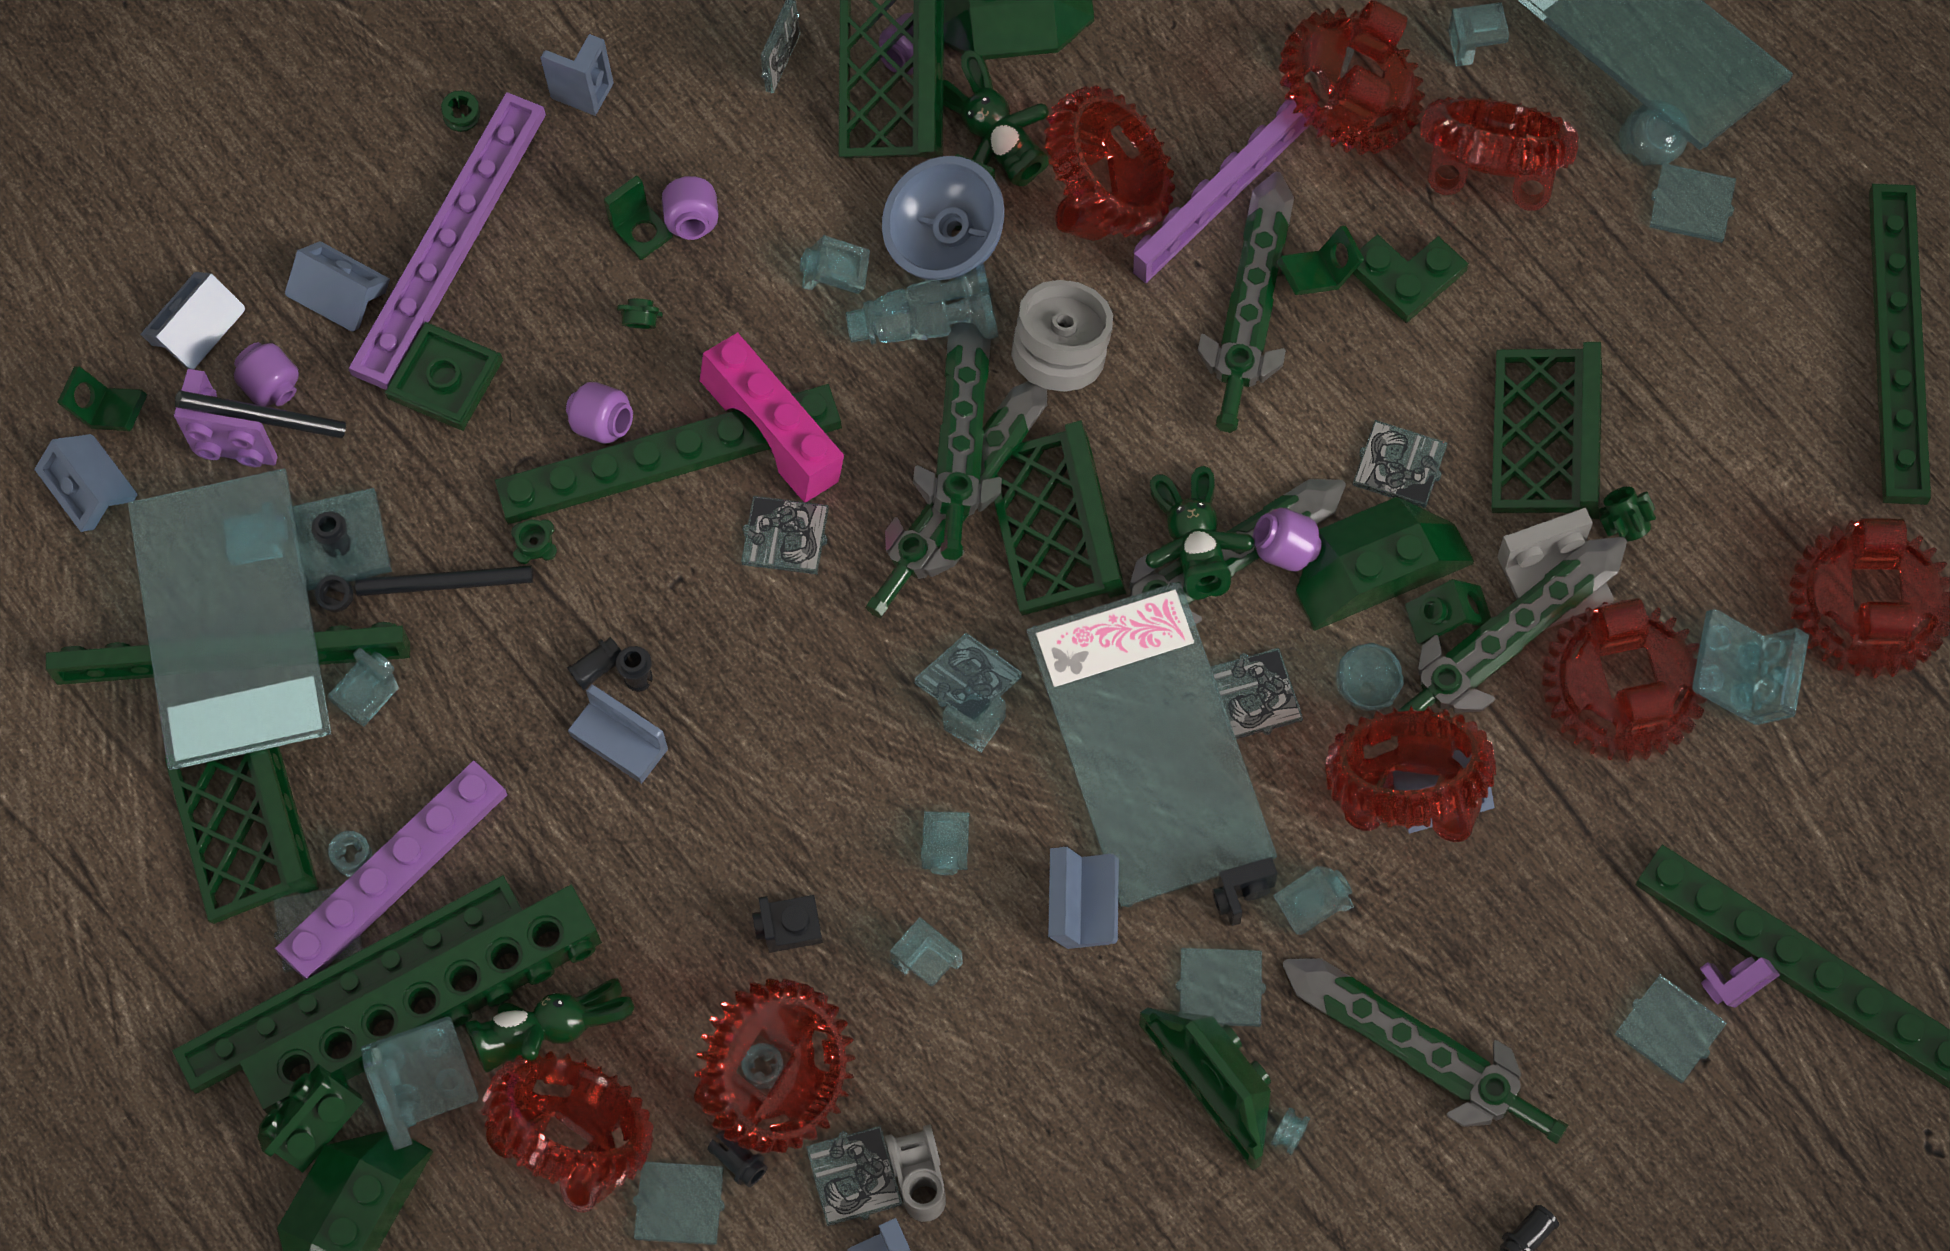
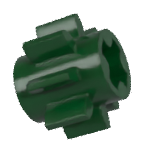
(1627, 513)

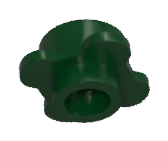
(639, 314)
(529, 530)

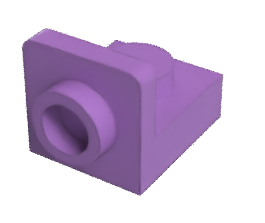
(1747, 979)

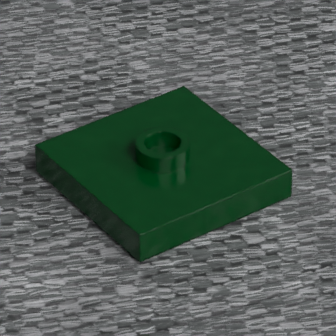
(444, 376)

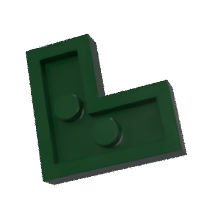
(1409, 284)

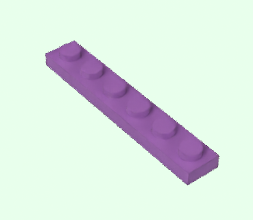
(1214, 195)
(391, 871)

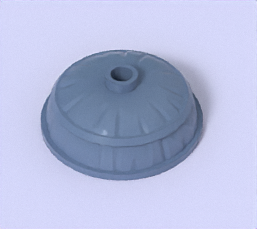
(929, 206)

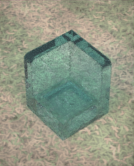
(1474, 28)
(978, 731)
(925, 953)

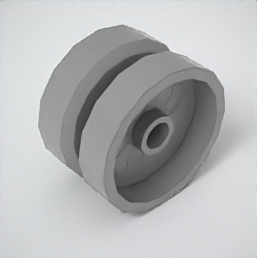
(1062, 335)

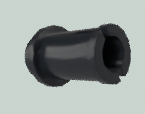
(332, 539)
(595, 663)
(635, 667)
(740, 1161)
(1530, 1231)

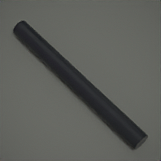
(260, 414)
(444, 580)

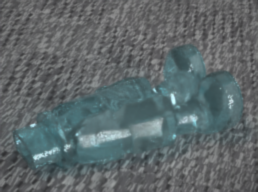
(922, 310)

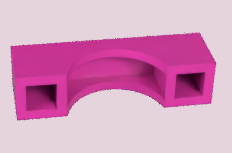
(800, 447)

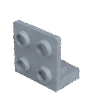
(1538, 549)

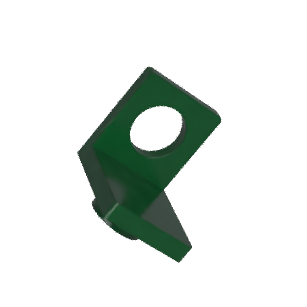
(629, 208)
(1319, 269)
(107, 407)
(1446, 609)

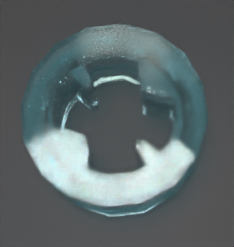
(338, 847)
(766, 1052)
(1290, 1131)

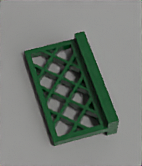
(926, 81)
(1585, 422)
(1092, 521)
(279, 818)

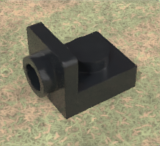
(1245, 881)
(787, 923)

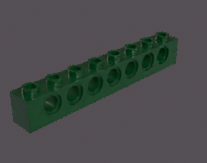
(437, 978)

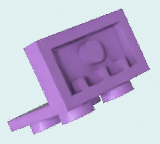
(222, 436)

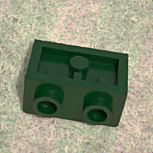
(309, 1118)

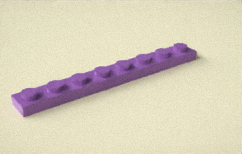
(448, 240)

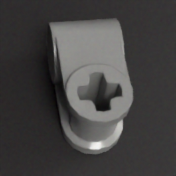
(916, 1166)

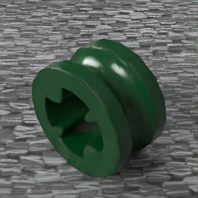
(459, 98)

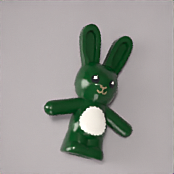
(989, 117)
(1195, 535)
(556, 1019)

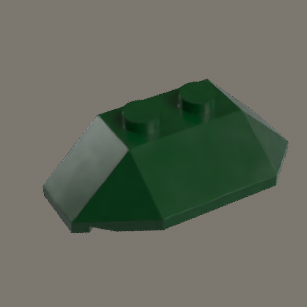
(1014, 26)
(1377, 559)
(1216, 1074)
(352, 1195)

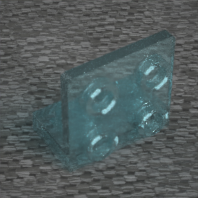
(1749, 671)
(418, 1076)

